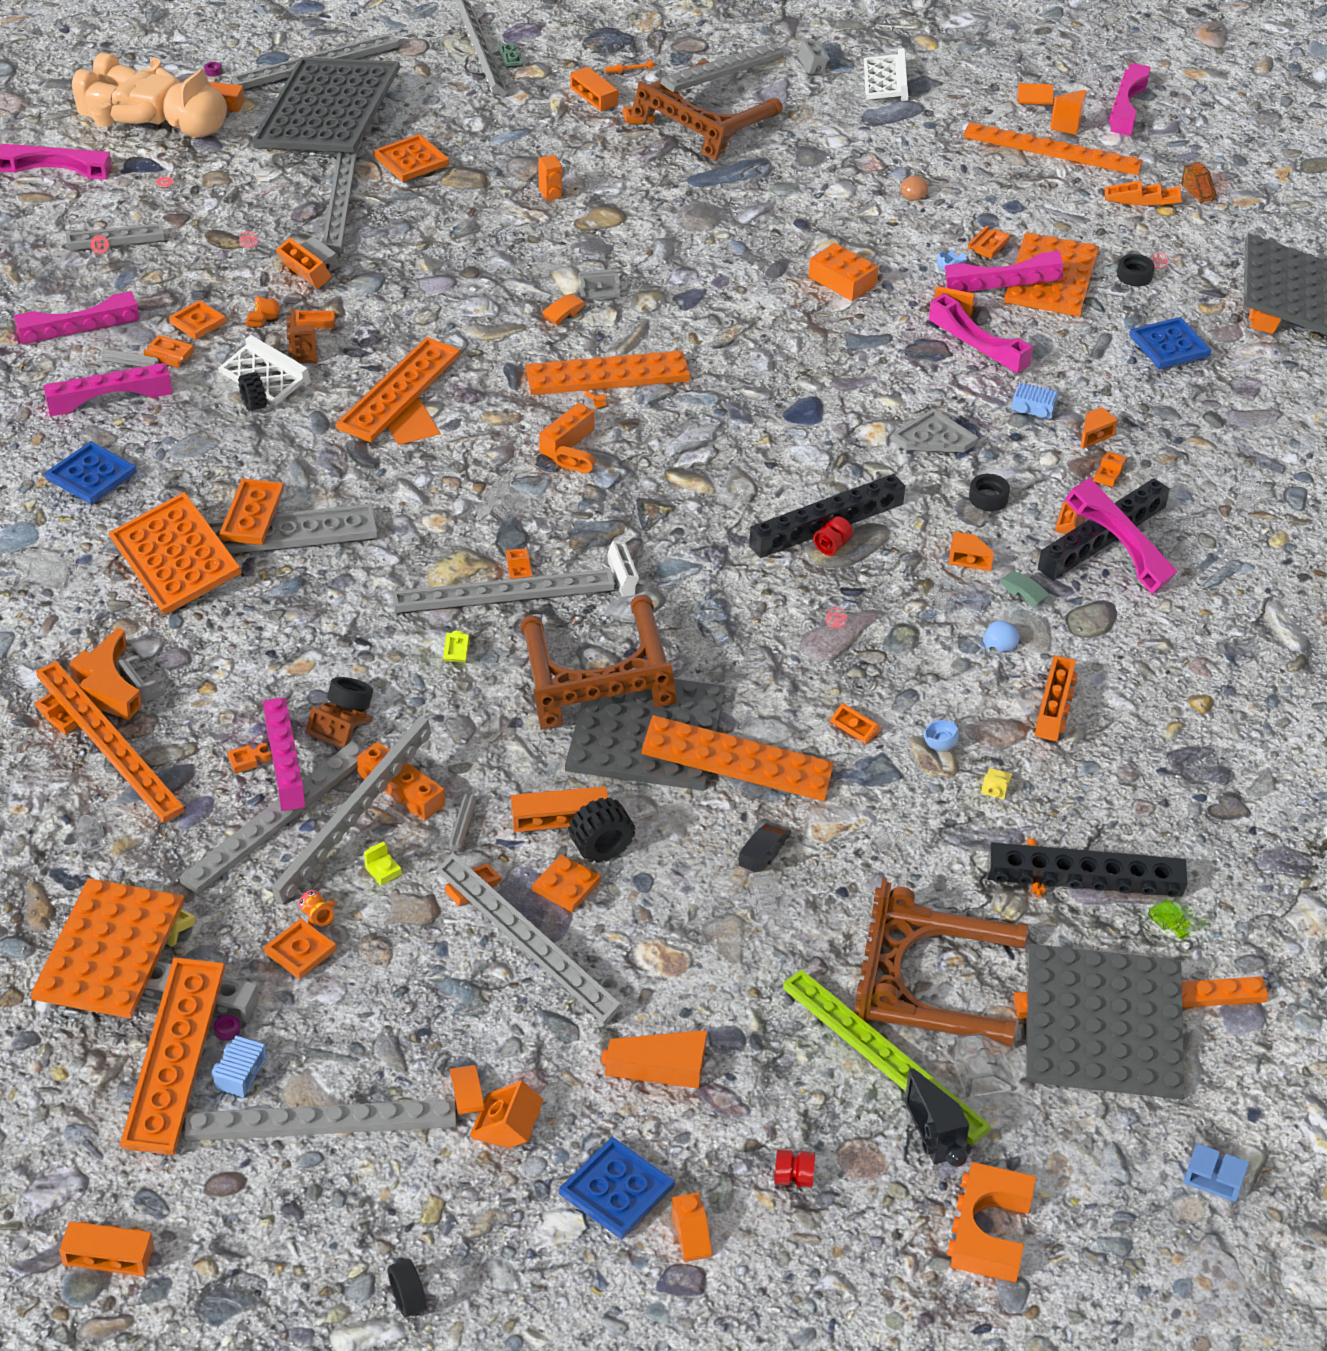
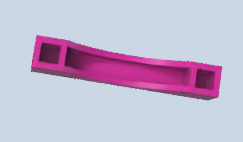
(1123, 114)
(86, 162)
(1041, 268)
(950, 316)
(40, 326)
(68, 395)
(1092, 503)
(283, 754)

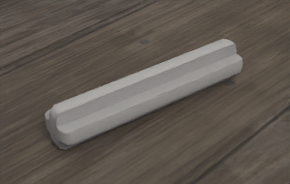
(127, 358)
(462, 822)

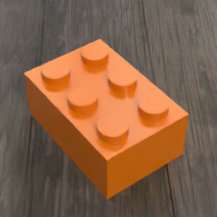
(843, 271)

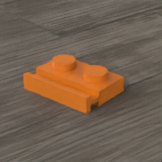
(989, 242)
(169, 350)

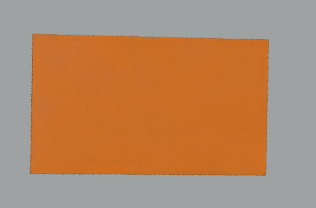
(413, 424)

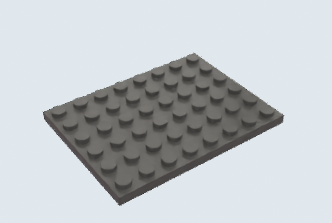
(326, 104)

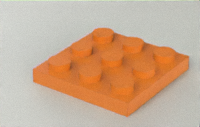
(411, 157)

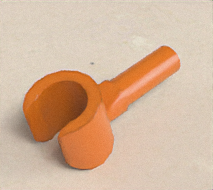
(597, 400)

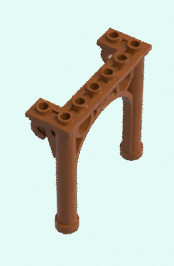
(713, 126)
(601, 682)
(883, 996)

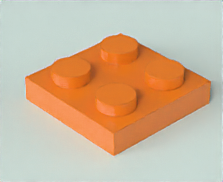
(197, 319)
(566, 883)
(300, 948)

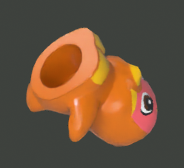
(316, 908)

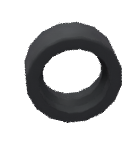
(1135, 278)
(991, 482)
(350, 693)
(407, 1288)

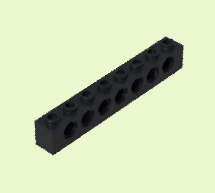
(804, 522)
(1092, 537)
(1098, 864)

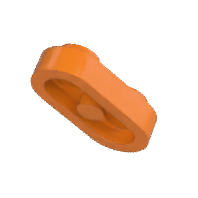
(574, 459)

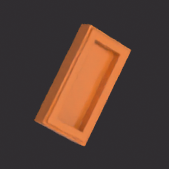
(319, 319)

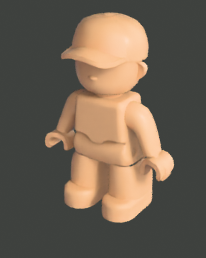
(150, 96)

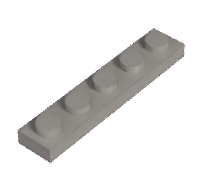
(117, 236)

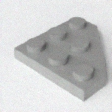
(934, 433)

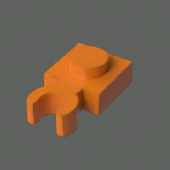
(629, 118)
(247, 758)

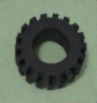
(601, 830)

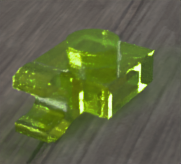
(1168, 916)

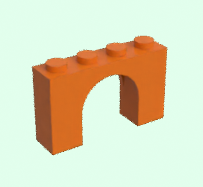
(973, 1248)

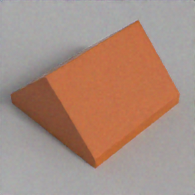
(1068, 112)
(966, 299)

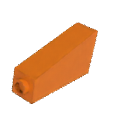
(657, 1058)

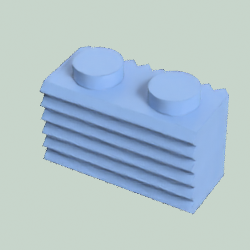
(1035, 400)
(239, 1065)

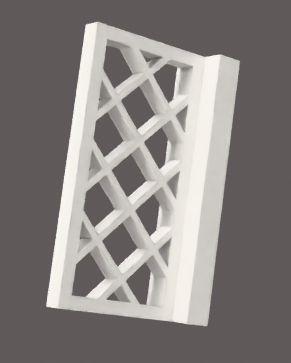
(898, 75)
(274, 362)

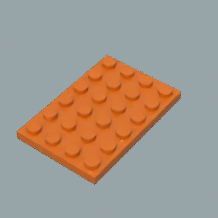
(1058, 296)
(174, 553)
(108, 948)

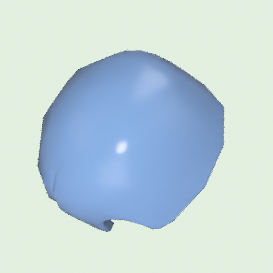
(949, 258)
(1001, 636)
(941, 735)

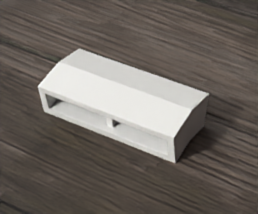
(622, 568)

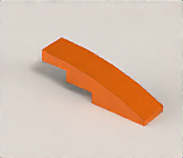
(1137, 194)

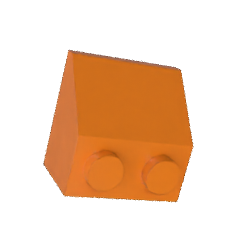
(508, 1115)

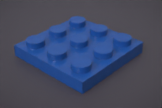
(1170, 342)
(90, 472)
(616, 1187)

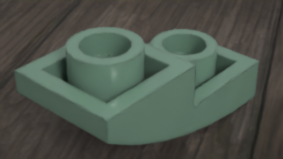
(510, 54)
(1029, 589)

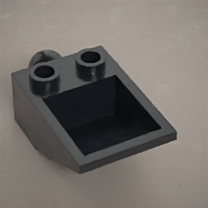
(937, 1120)

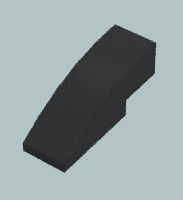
(763, 846)

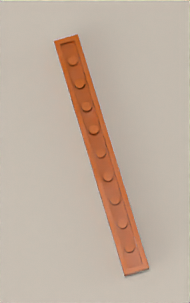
(1053, 148)
(110, 742)
(1198, 993)

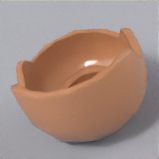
(914, 188)

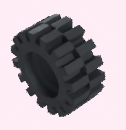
(252, 391)

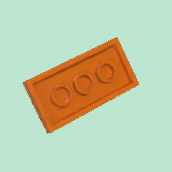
(251, 511)

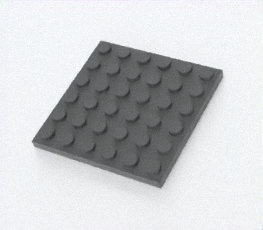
(1285, 283)
(614, 728)
(1104, 1021)

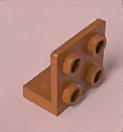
(301, 341)
(335, 723)

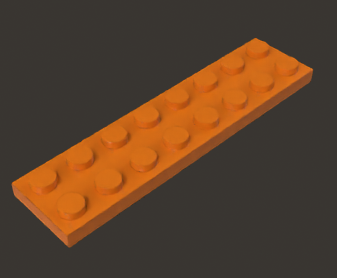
(607, 372)
(398, 389)
(737, 758)
(173, 1057)

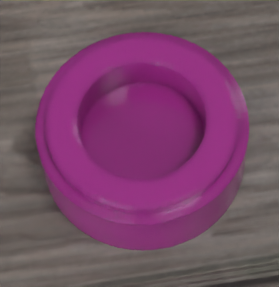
(213, 69)
(226, 1027)

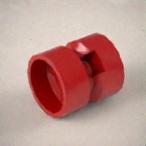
(833, 536)
(794, 1168)

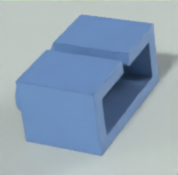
(1215, 1172)

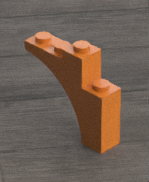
(101, 680)

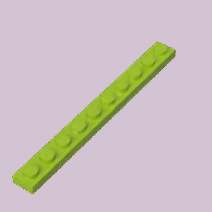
(869, 1041)

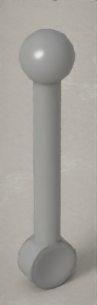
(1015, 491)

